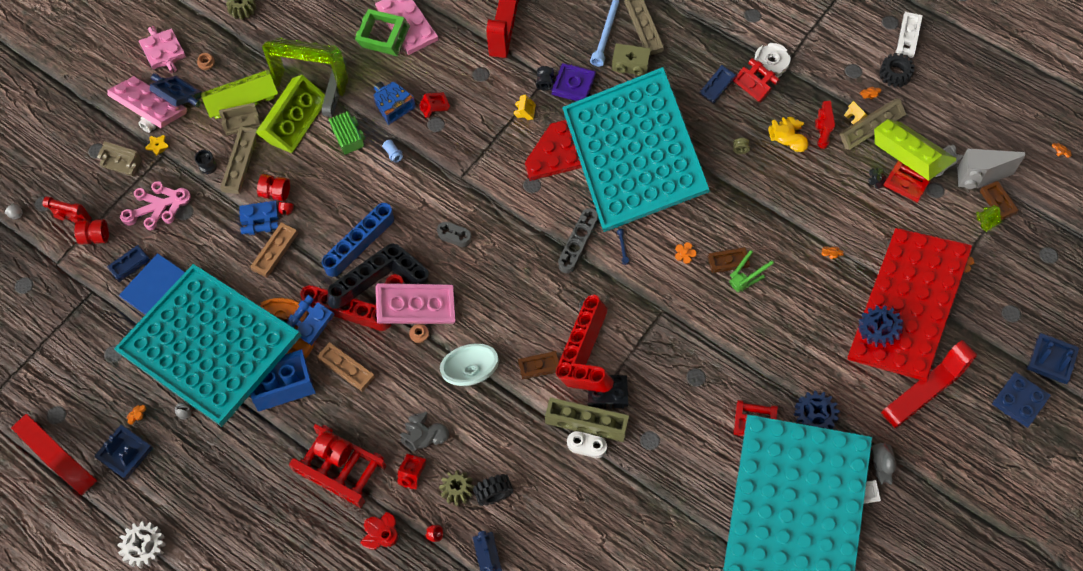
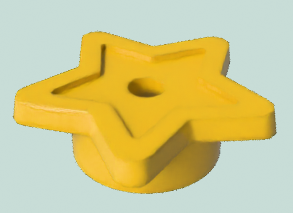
(157, 149)

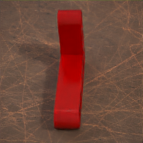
(500, 30)
(356, 306)
(572, 365)
(922, 392)
(53, 454)

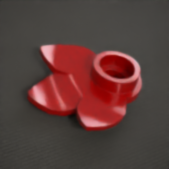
(378, 529)

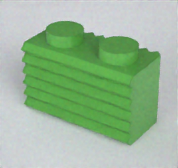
(346, 132)

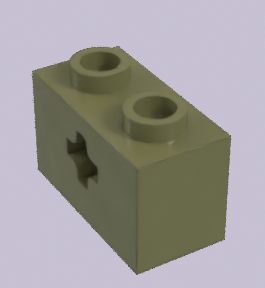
(631, 59)

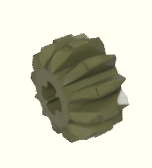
(241, 8)
(461, 481)

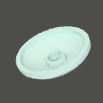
(469, 364)

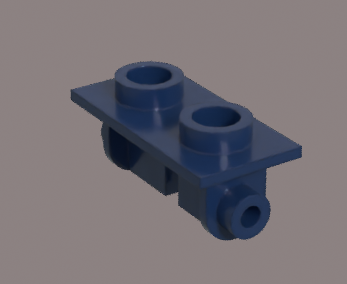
(486, 552)

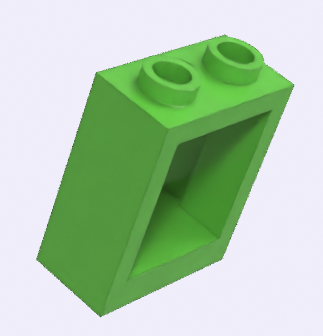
(395, 39)

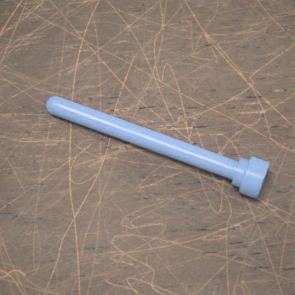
(598, 58)

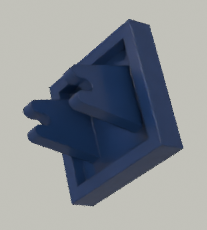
(1053, 358)
(1021, 399)
(123, 452)

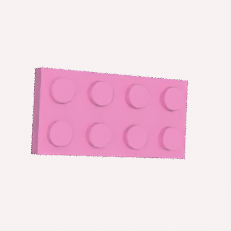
(420, 32)
(137, 97)
(415, 304)

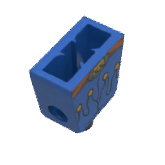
(393, 101)

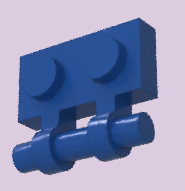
(258, 213)
(313, 323)

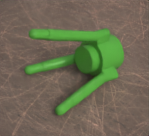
(741, 281)

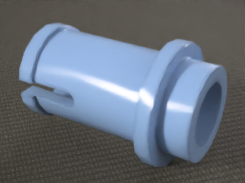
(394, 154)

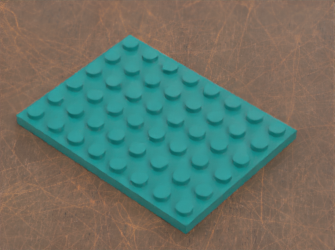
(635, 150)
(208, 344)
(797, 498)

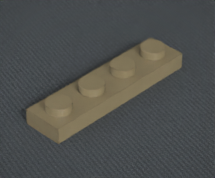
(644, 25)
(865, 127)
(239, 160)

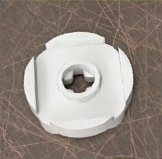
(776, 51)

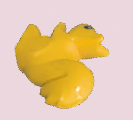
(785, 133)

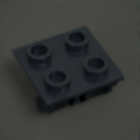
(616, 395)

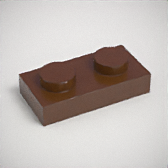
(996, 195)
(727, 260)
(538, 365)

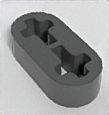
(454, 234)

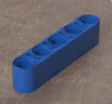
(354, 247)

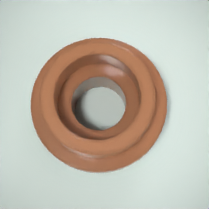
(205, 61)
(419, 338)

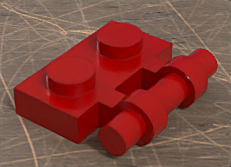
(752, 84)

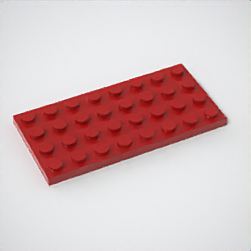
(921, 285)

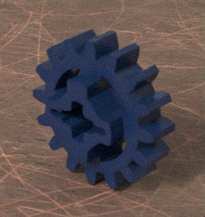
(889, 329)
(820, 419)

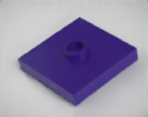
(573, 82)

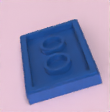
(151, 284)

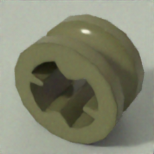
(741, 146)

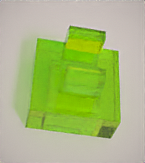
(989, 217)

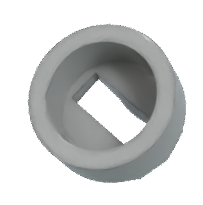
(13, 211)
(183, 414)

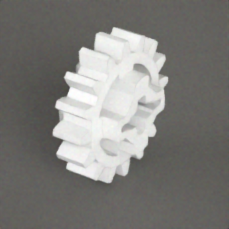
(150, 545)

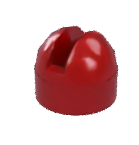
(288, 207)
(438, 530)

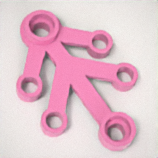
(158, 205)

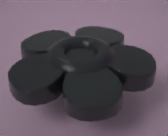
(877, 177)

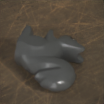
(420, 436)
(883, 462)

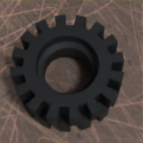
(895, 78)
(493, 489)

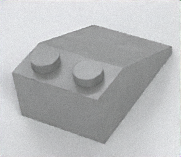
(987, 166)

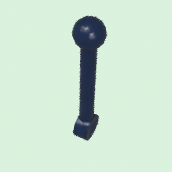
(625, 260)

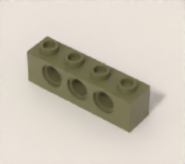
(586, 419)

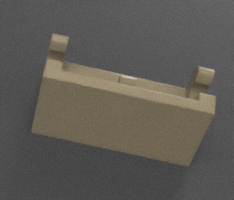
(239, 116)
(119, 158)

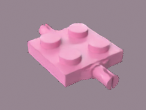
(162, 49)

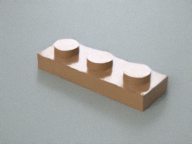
(274, 250)
(345, 367)

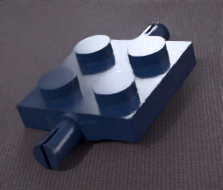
(175, 90)

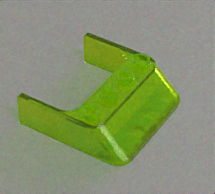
(305, 51)

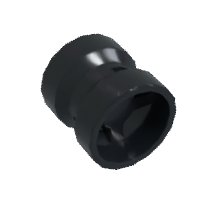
(545, 78)
(205, 161)

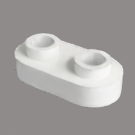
(586, 447)

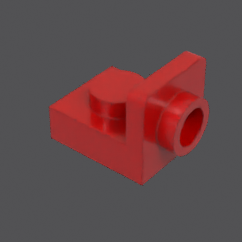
(433, 102)
(410, 471)

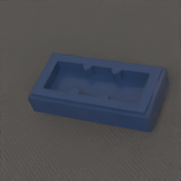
(717, 84)
(128, 263)

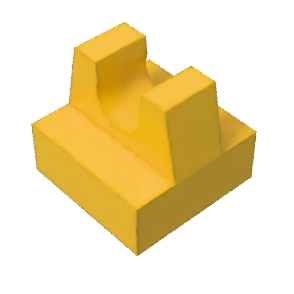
(526, 108)
(855, 110)

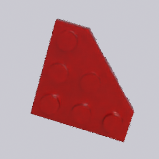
(553, 153)

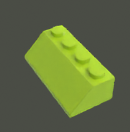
(239, 92)
(292, 114)
(912, 149)

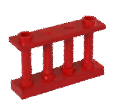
(337, 486)

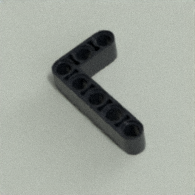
(389, 259)

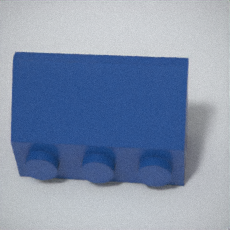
(284, 383)

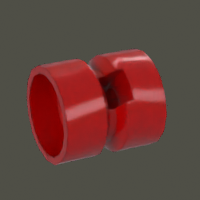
(273, 187)
(89, 232)
(330, 447)

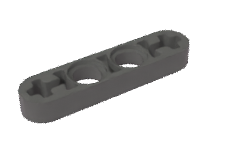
(331, 96)
(575, 239)

